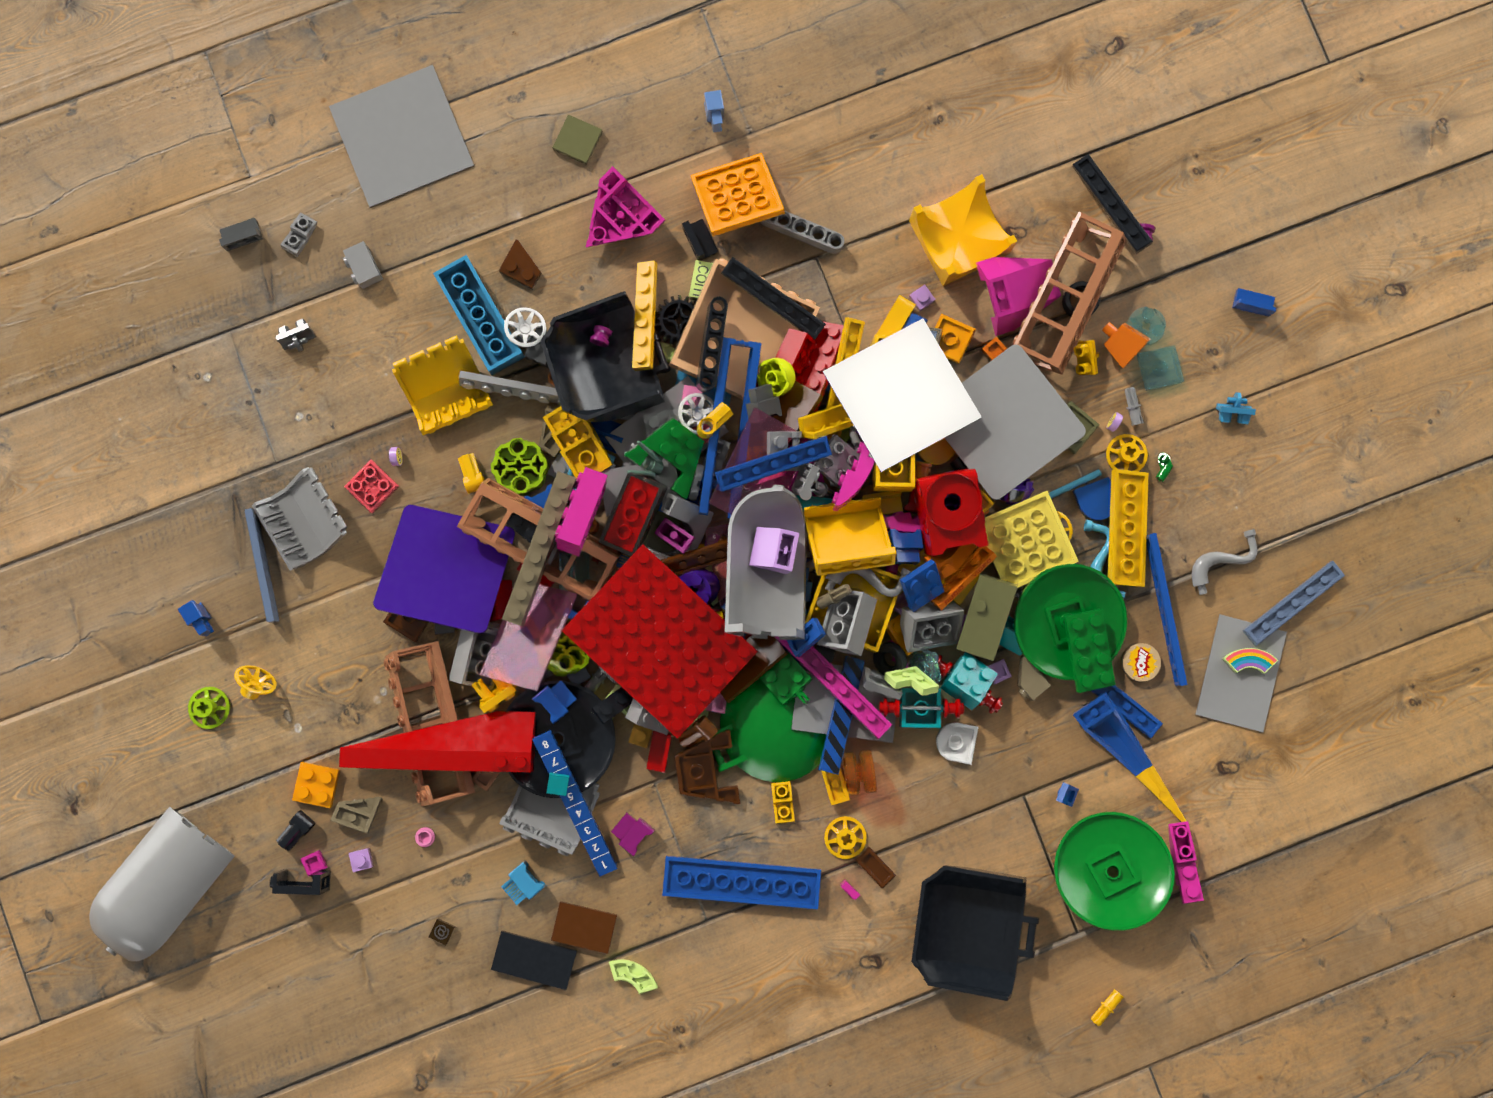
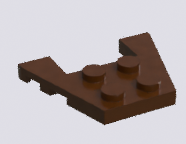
(697, 770)

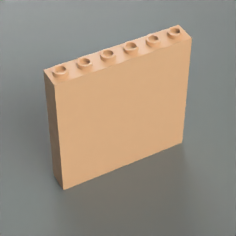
(745, 320)

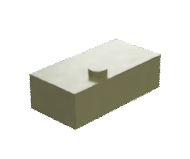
(987, 616)

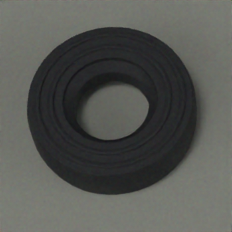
(896, 651)

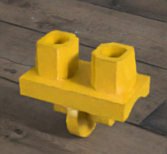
(1086, 357)

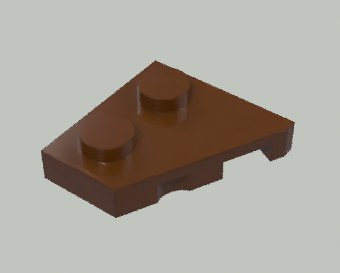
(520, 266)

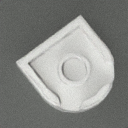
(957, 742)

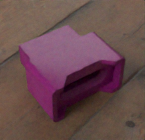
(631, 832)

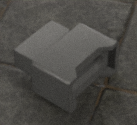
(763, 399)

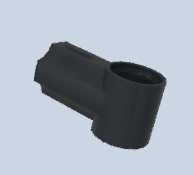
(298, 827)

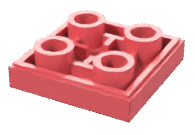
(371, 486)

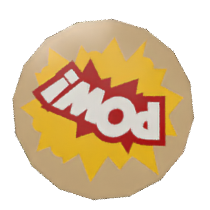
(1141, 662)

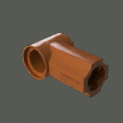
(700, 730)

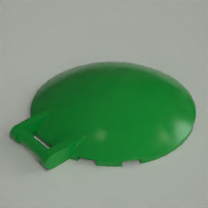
(764, 738)

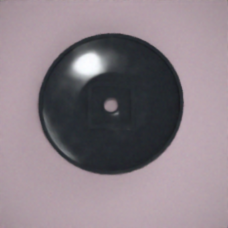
(585, 745)

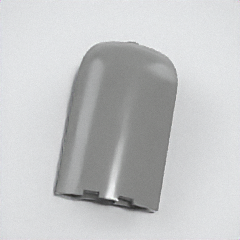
(757, 598)
(156, 887)

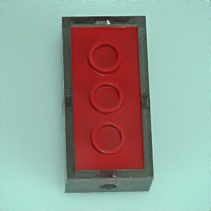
(633, 513)

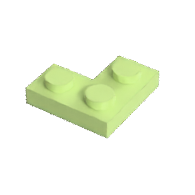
(911, 677)

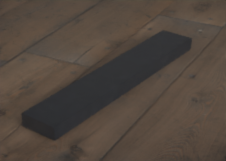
(1112, 203)
(773, 298)

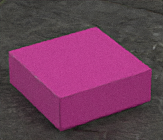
(314, 863)
(850, 890)

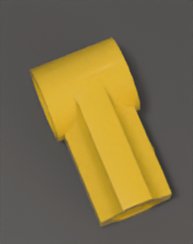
(714, 420)
(471, 472)

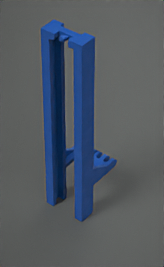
(707, 482)

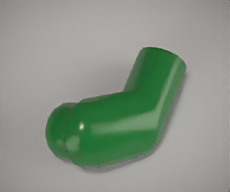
(1165, 466)

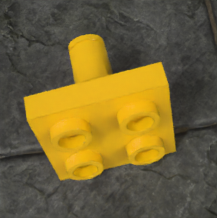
(490, 699)

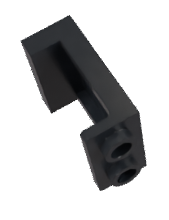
(318, 886)

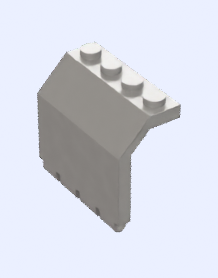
(301, 520)
(546, 819)

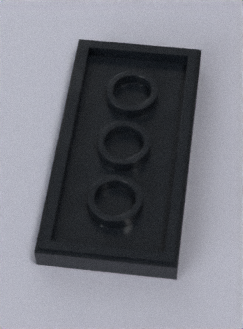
(534, 960)

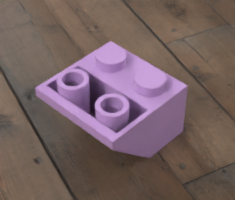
(774, 549)

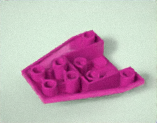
(1013, 287)

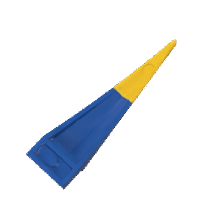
(1111, 730)

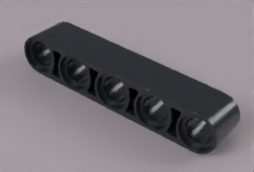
(716, 336)

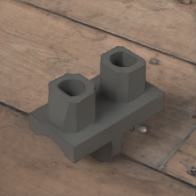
(296, 337)

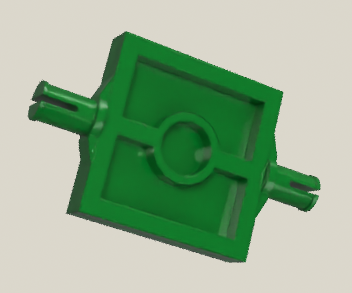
(787, 680)

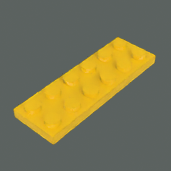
(1128, 528)

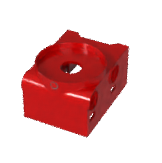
(944, 527)

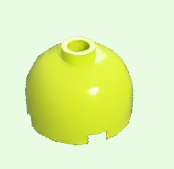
(778, 374)

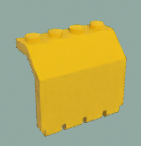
(434, 387)

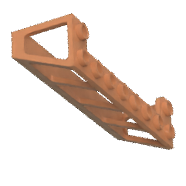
(1088, 298)
(532, 512)
(446, 708)

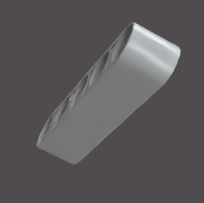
(806, 236)

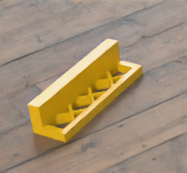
(824, 422)

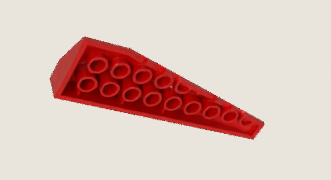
(479, 743)

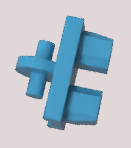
(1226, 410)

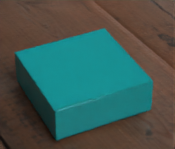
(558, 784)

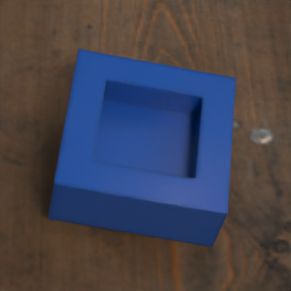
(1067, 794)

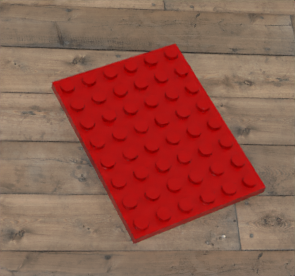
(659, 641)

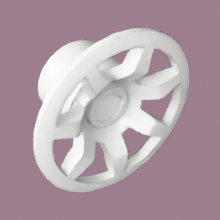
(524, 328)
(695, 412)

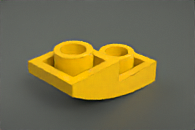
(782, 802)

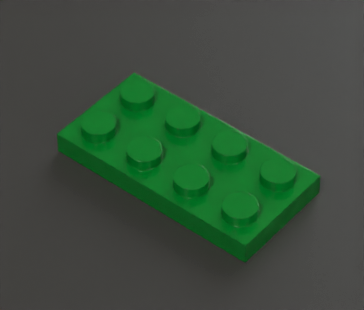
(1089, 650)

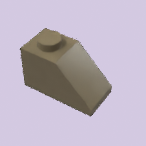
(1030, 680)

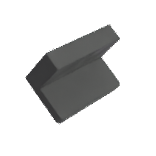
(240, 234)

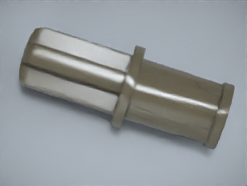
(833, 596)

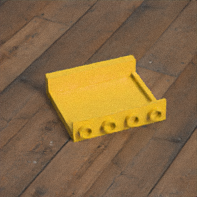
(848, 537)

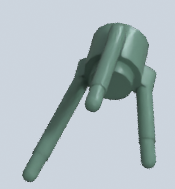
(652, 465)

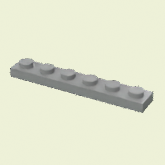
(508, 387)

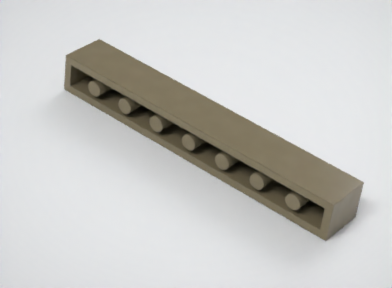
(539, 550)

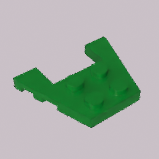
(677, 447)

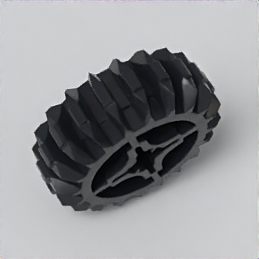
(661, 320)

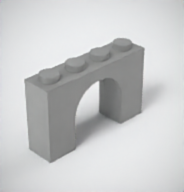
(617, 476)
(692, 521)

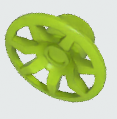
(207, 707)

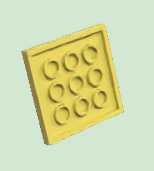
(1028, 539)

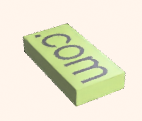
(699, 277)

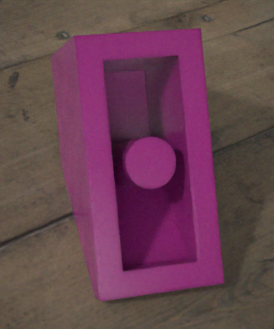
(674, 535)

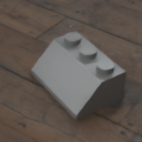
(848, 623)
(930, 626)
(471, 656)

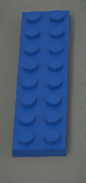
(741, 882)

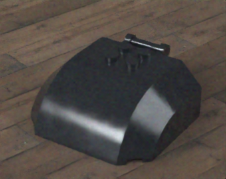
(600, 380)
(972, 931)

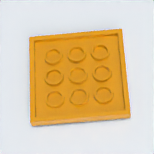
(737, 194)

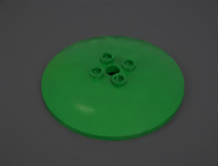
(1059, 593)
(1142, 865)

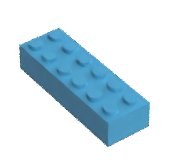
(478, 314)

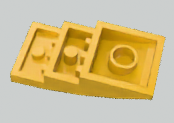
(577, 442)

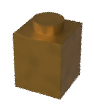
(640, 736)

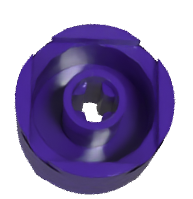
(703, 583)

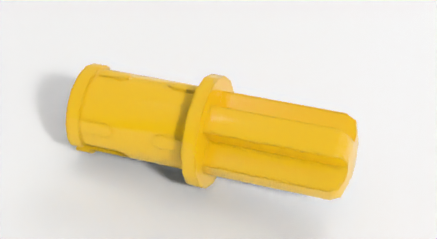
(1107, 1007)

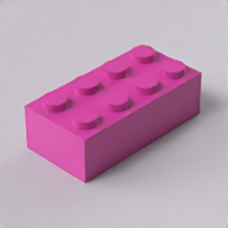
(581, 511)

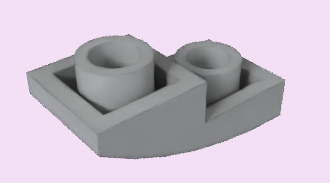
(299, 235)

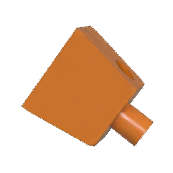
(1124, 342)

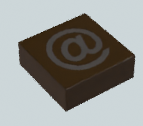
(441, 931)

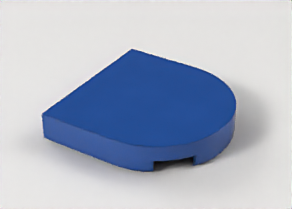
(1094, 499)

